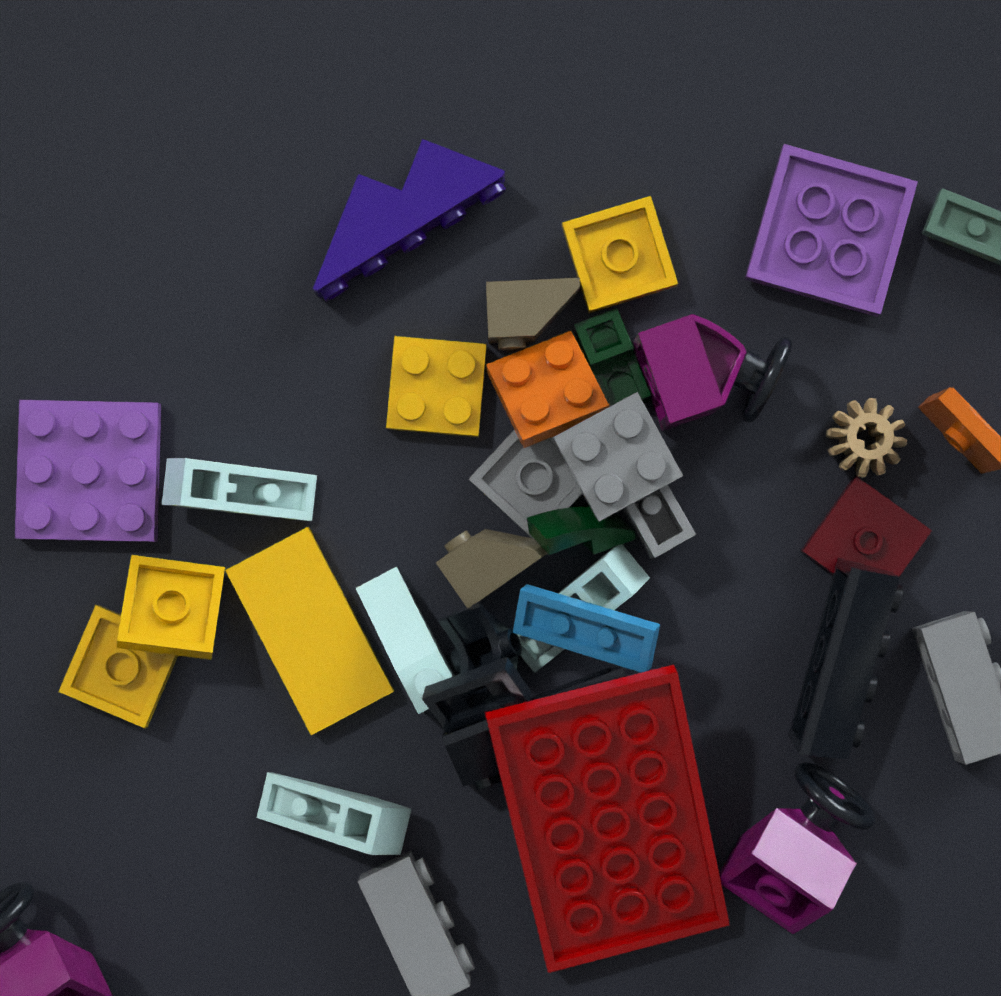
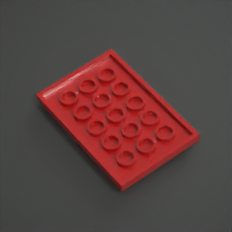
(609, 817)

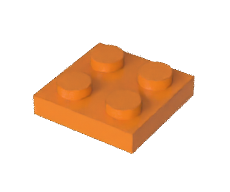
(546, 388)

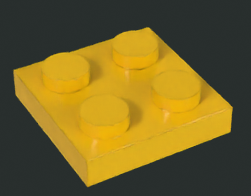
(619, 254)
(436, 386)
(170, 607)
(116, 678)

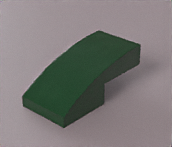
(612, 357)
(576, 525)

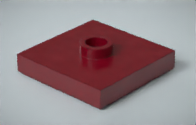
(866, 530)

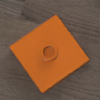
(964, 429)

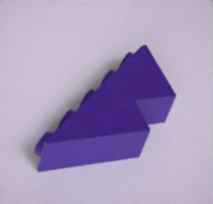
(388, 219)

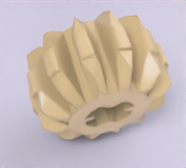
(877, 426)

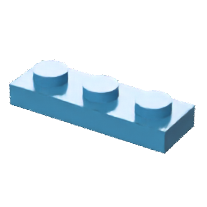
(586, 628)

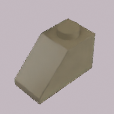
(525, 308)
(486, 562)

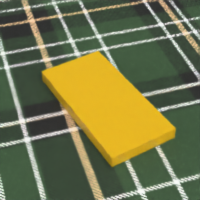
(309, 630)

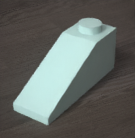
(238, 489)
(605, 584)
(404, 634)
(334, 814)

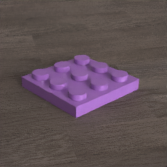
(831, 230)
(88, 470)

